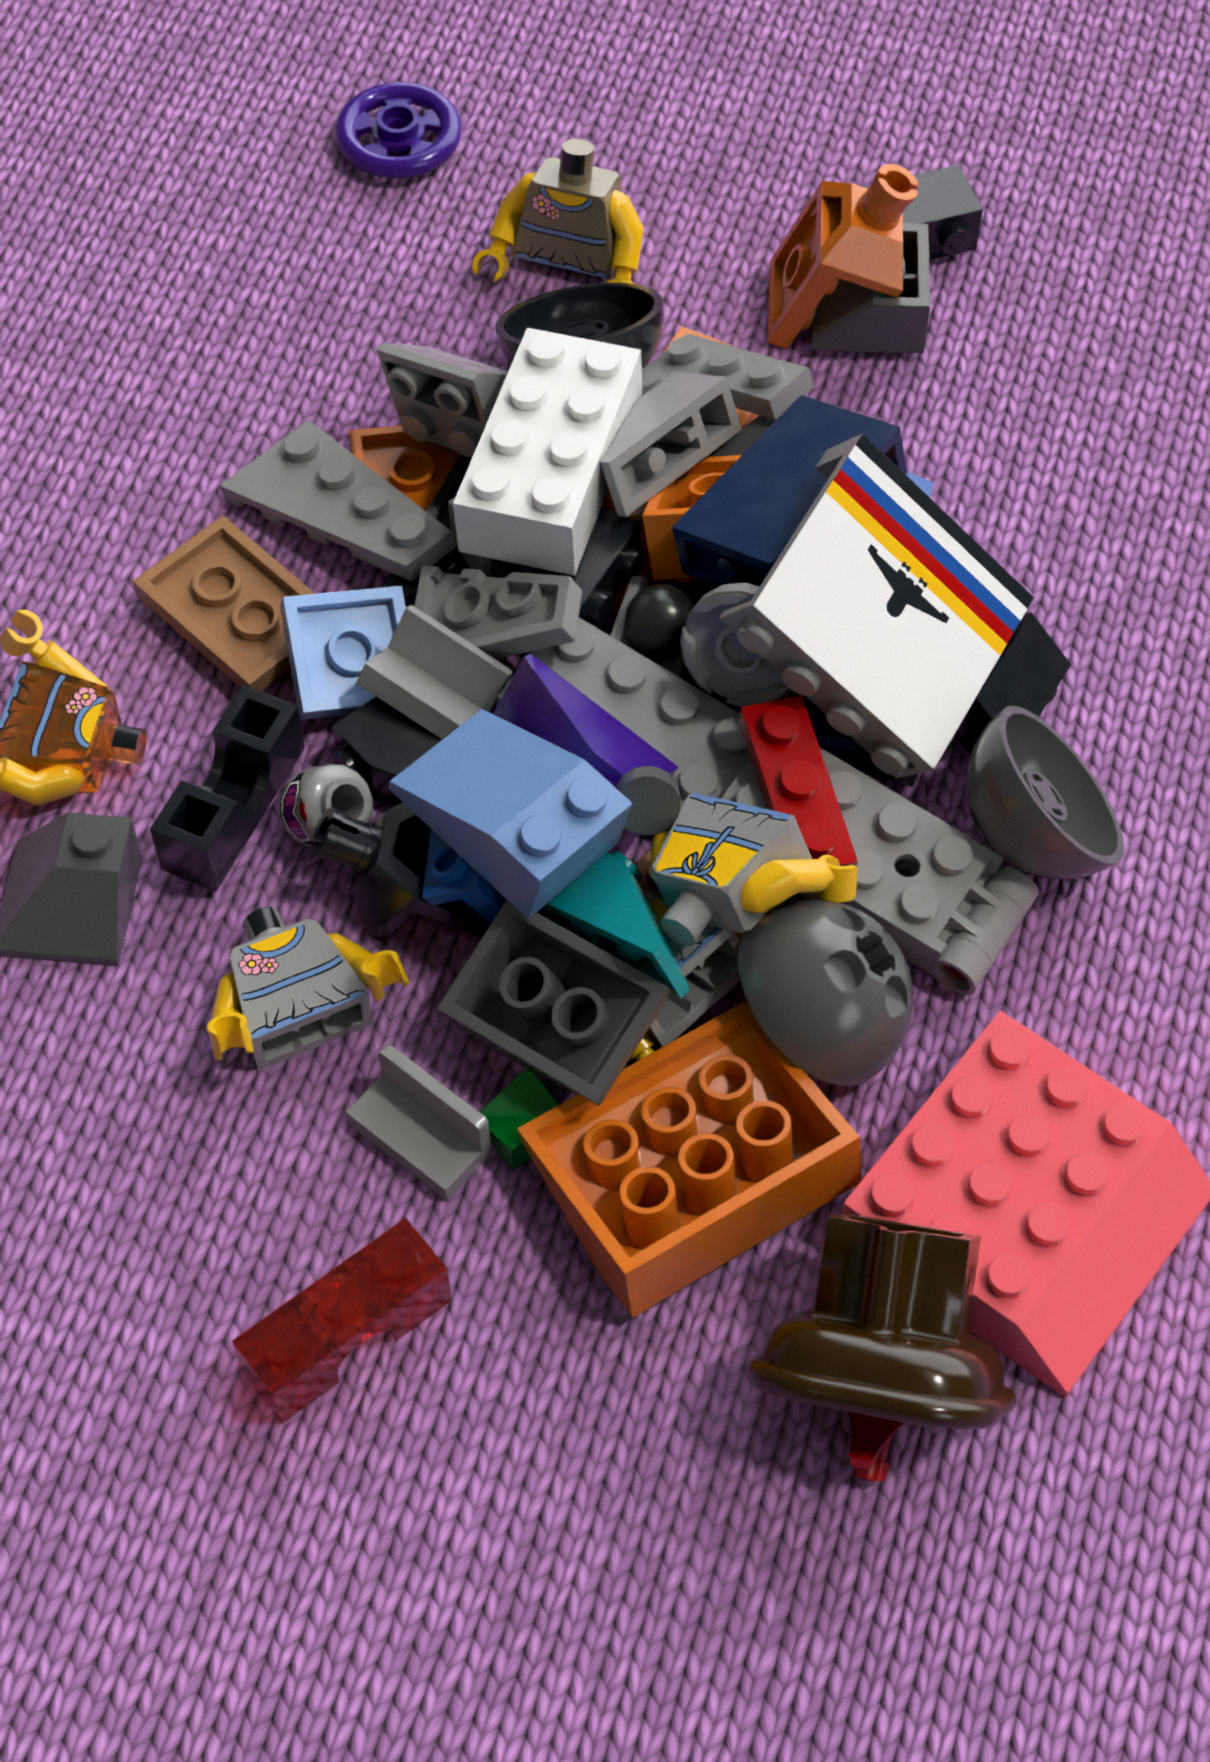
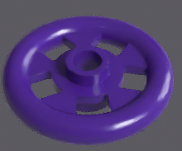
(398, 129)

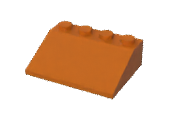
(692, 1158)

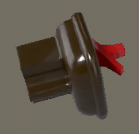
(888, 1338)

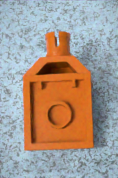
(838, 236)

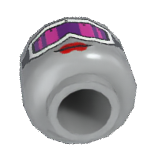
(317, 789)

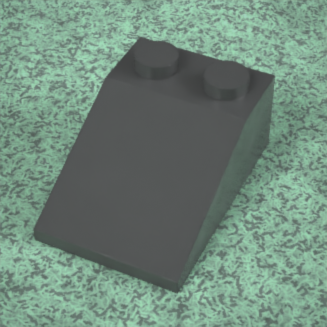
(553, 1002)

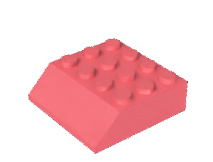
(1060, 1180)

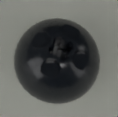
(598, 312)

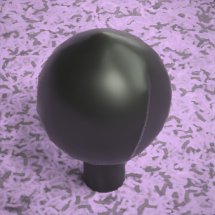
(657, 619)

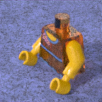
(58, 722)

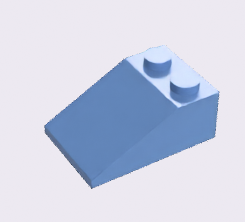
(514, 807)

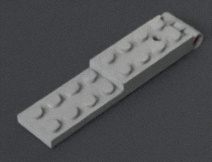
(959, 895)

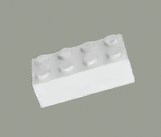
(538, 461)

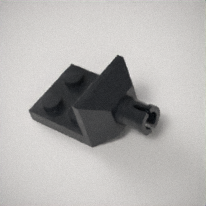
(389, 870)

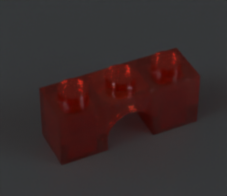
(300, 1345)

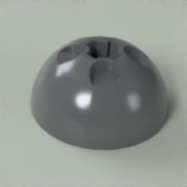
(1039, 800)
(827, 988)

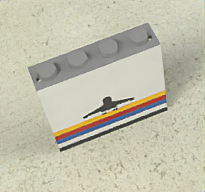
(882, 611)

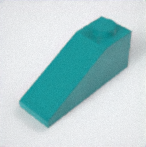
(616, 916)

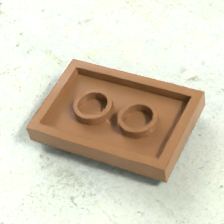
(225, 602)

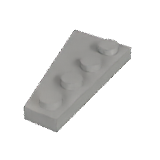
(340, 500)

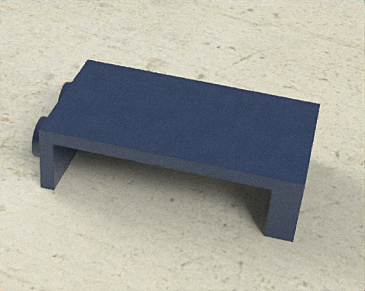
(765, 494)

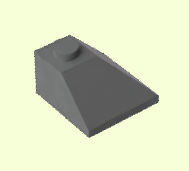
(71, 890)

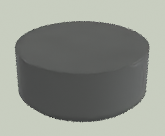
(653, 798)

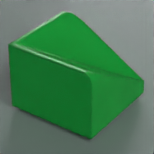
(513, 1107)

